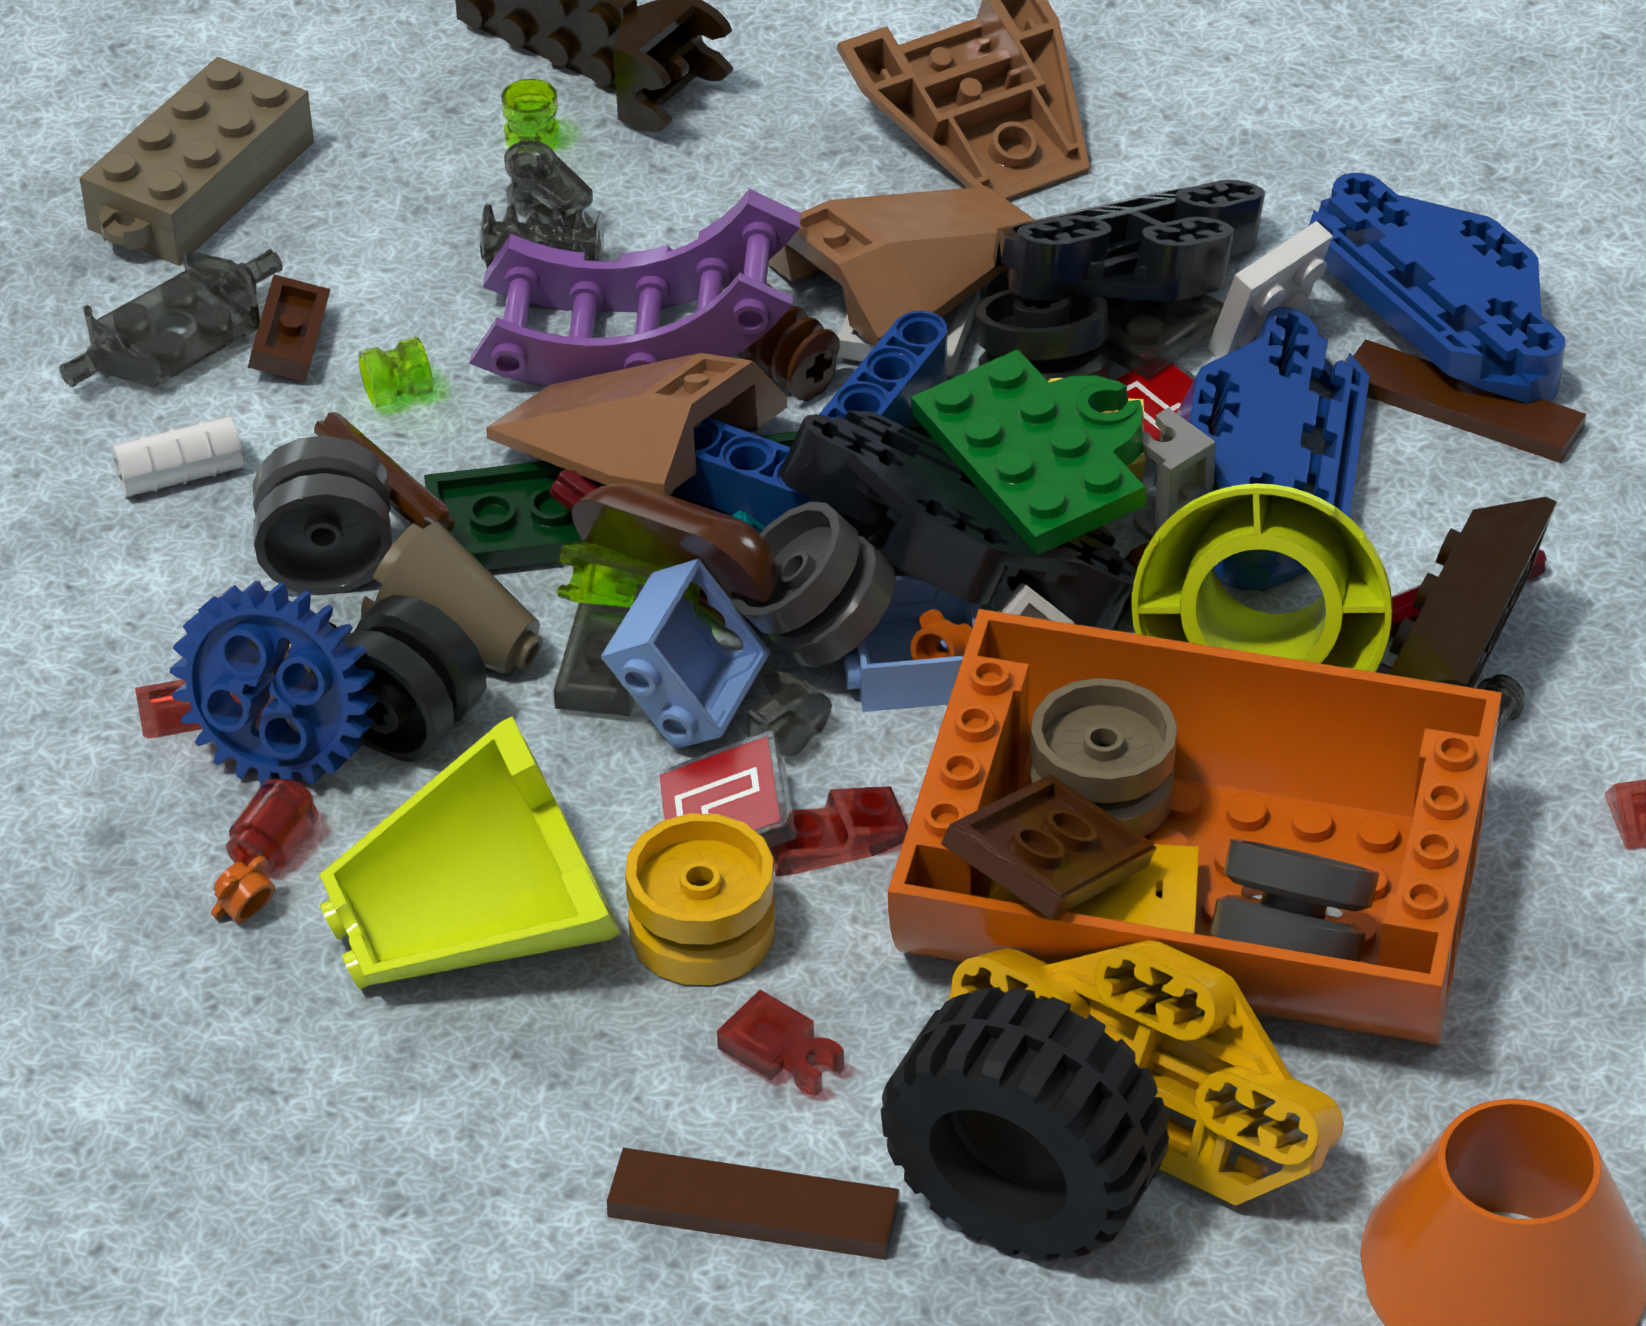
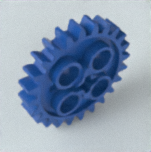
(222, 661)

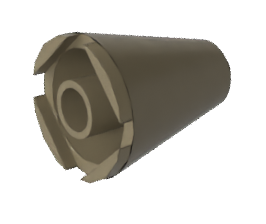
(446, 575)

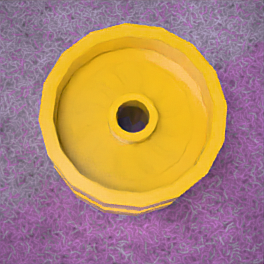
(700, 899)

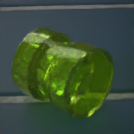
(530, 112)
(395, 372)

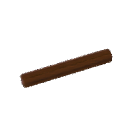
(406, 493)

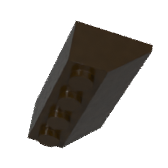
(1472, 595)

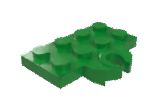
(1040, 446)

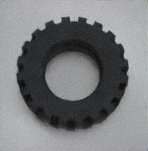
(1025, 1123)

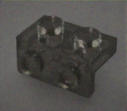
(583, 677)

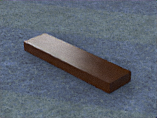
(1429, 392)
(753, 1203)

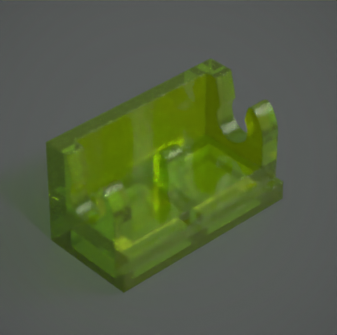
(607, 576)

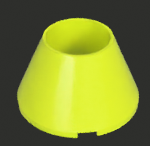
(1183, 599)

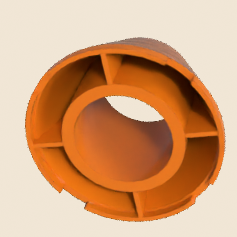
(1448, 1261)

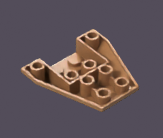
(901, 251)
(640, 418)

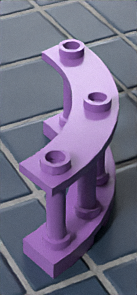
(726, 254)

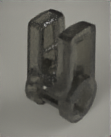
(545, 182)

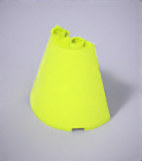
(466, 873)

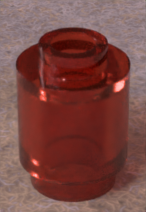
(272, 824)

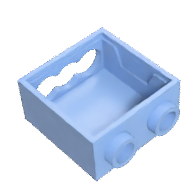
(883, 660)
(674, 662)

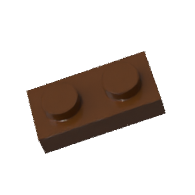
(289, 328)

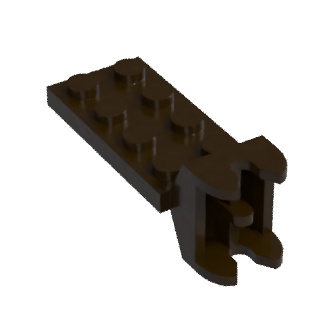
(635, 49)

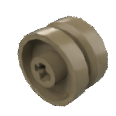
(1110, 747)

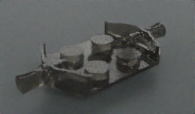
(208, 299)

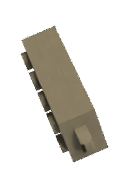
(196, 160)

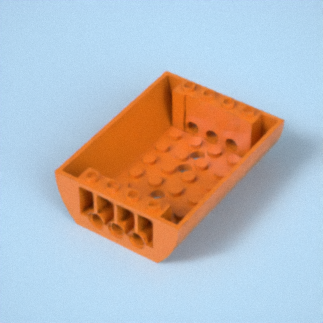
(1265, 755)

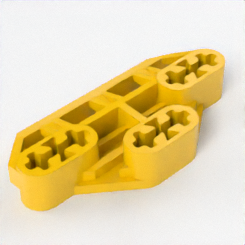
(1189, 1058)

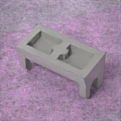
(1183, 468)

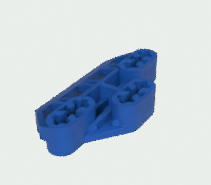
(1446, 284)
(1260, 421)

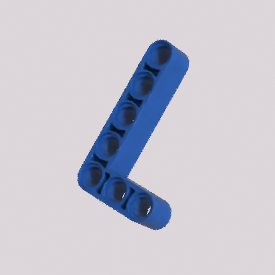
(743, 469)

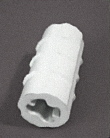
(177, 456)

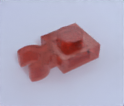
(777, 1037)

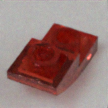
(849, 828)

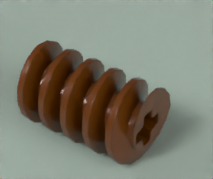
(797, 354)

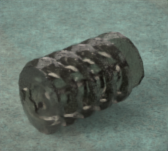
(555, 234)

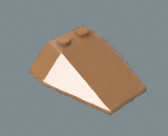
(981, 95)

